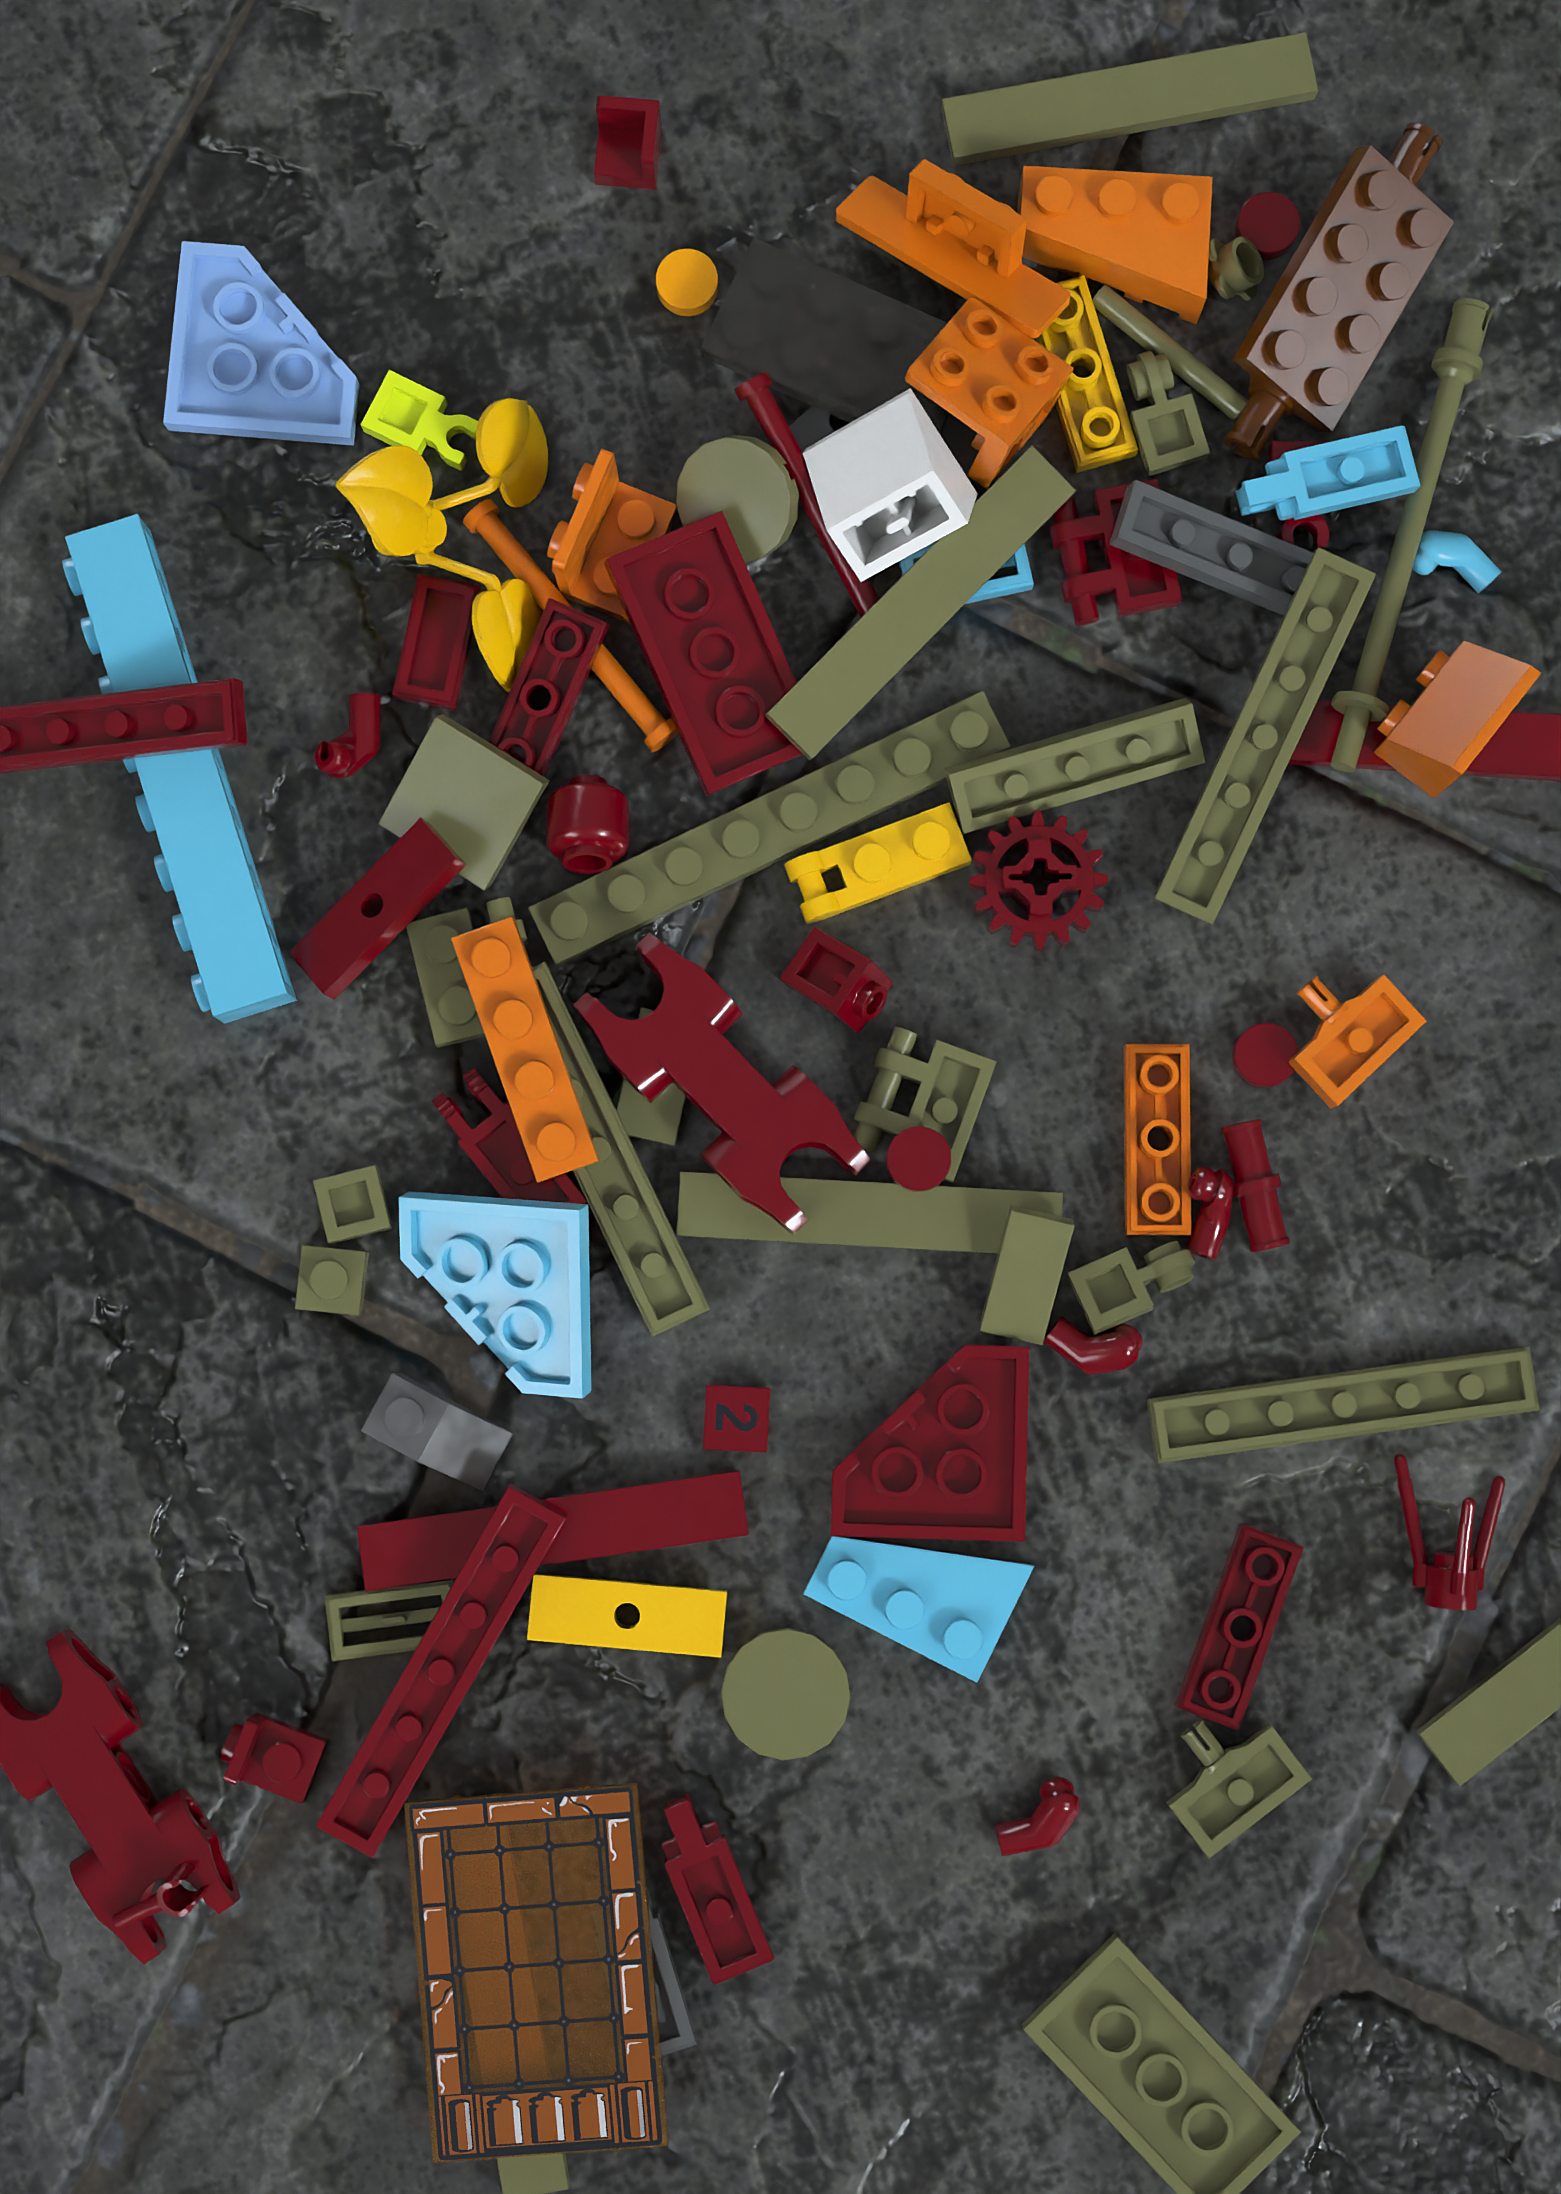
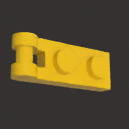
(880, 862)

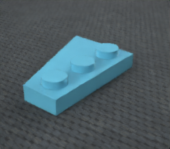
(922, 1598)

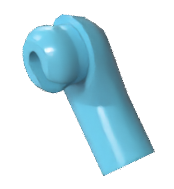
(1458, 552)

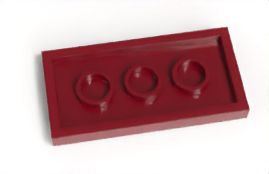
(708, 648)

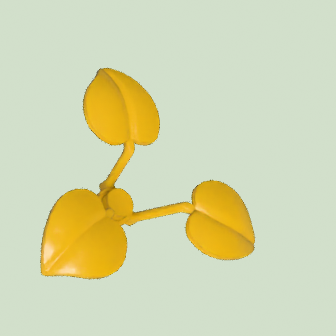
(393, 502)

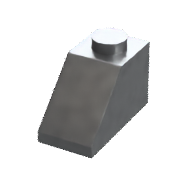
(436, 1431)

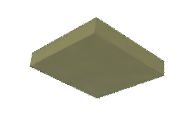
(469, 795)

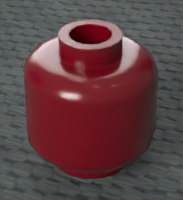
(587, 824)

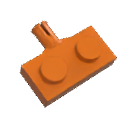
(1352, 1036)

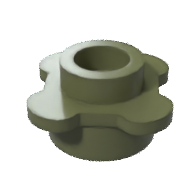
(1235, 268)

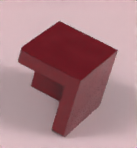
(628, 142)

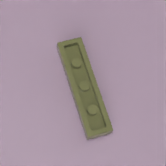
(1075, 765)

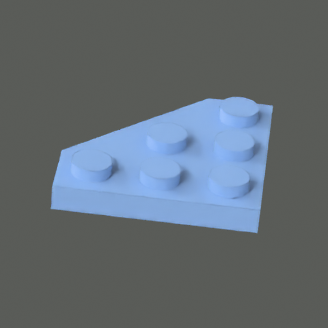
(250, 358)

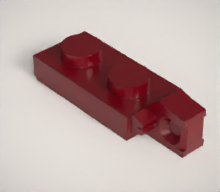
(713, 1894)

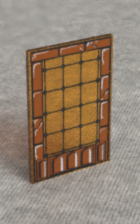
(536, 1973)

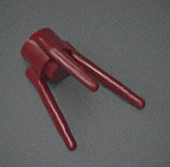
(1454, 1576)

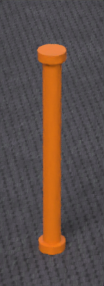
(485, 521)

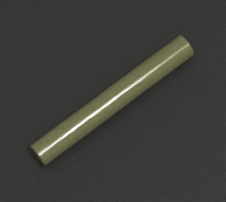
(1180, 360)

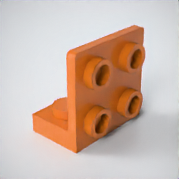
(991, 382)
(604, 523)

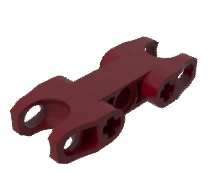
(687, 1047)
(128, 1829)

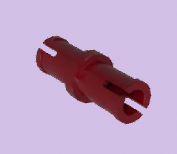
(1255, 1185)

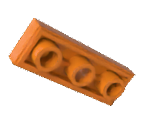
(1154, 1179)

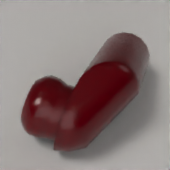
(356, 745)
(1214, 1214)
(1095, 1353)
(1046, 1825)

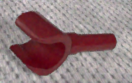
(170, 1898)

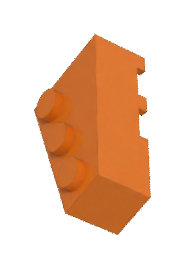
(1122, 230)

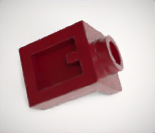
(837, 979)
(273, 1756)

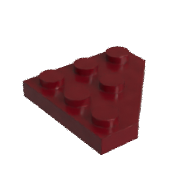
(945, 1457)

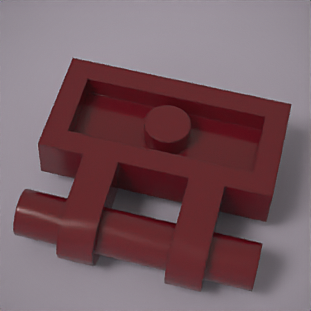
(1134, 581)

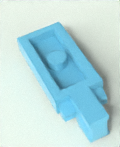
(1333, 476)

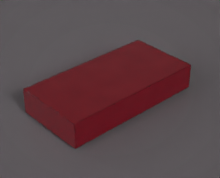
(436, 643)

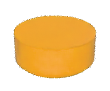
(687, 282)

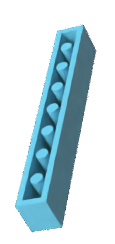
(186, 792)

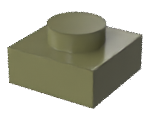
(353, 1204)
(331, 1280)

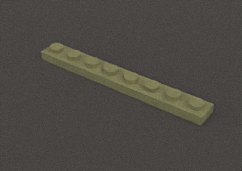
(766, 830)

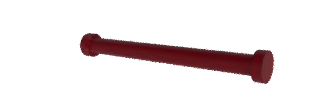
(782, 439)

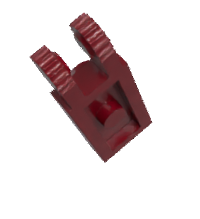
(499, 1149)

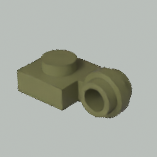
(1168, 430)
(1115, 1291)

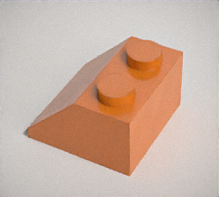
(1453, 715)

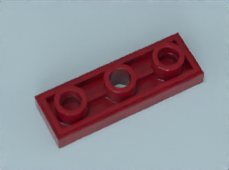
(560, 661)
(377, 908)
(1224, 1666)

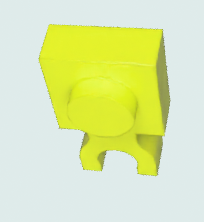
(414, 418)

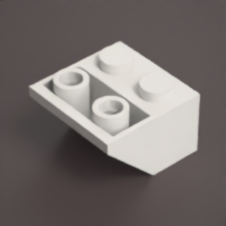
(888, 485)

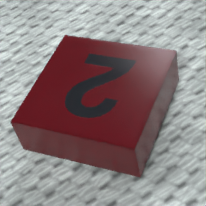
(736, 1418)

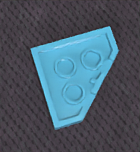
(510, 1280)

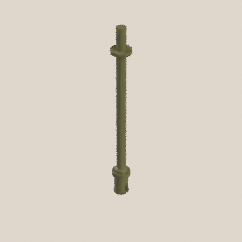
(1455, 366)

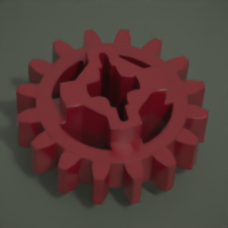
(1067, 881)

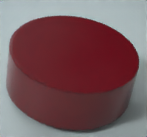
(1269, 223)
(1263, 1055)
(918, 1159)

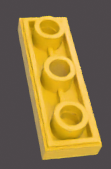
(1089, 406)
(585, 1614)

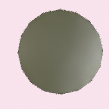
(746, 484)
(785, 1694)

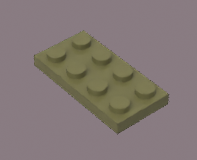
(1159, 2075)

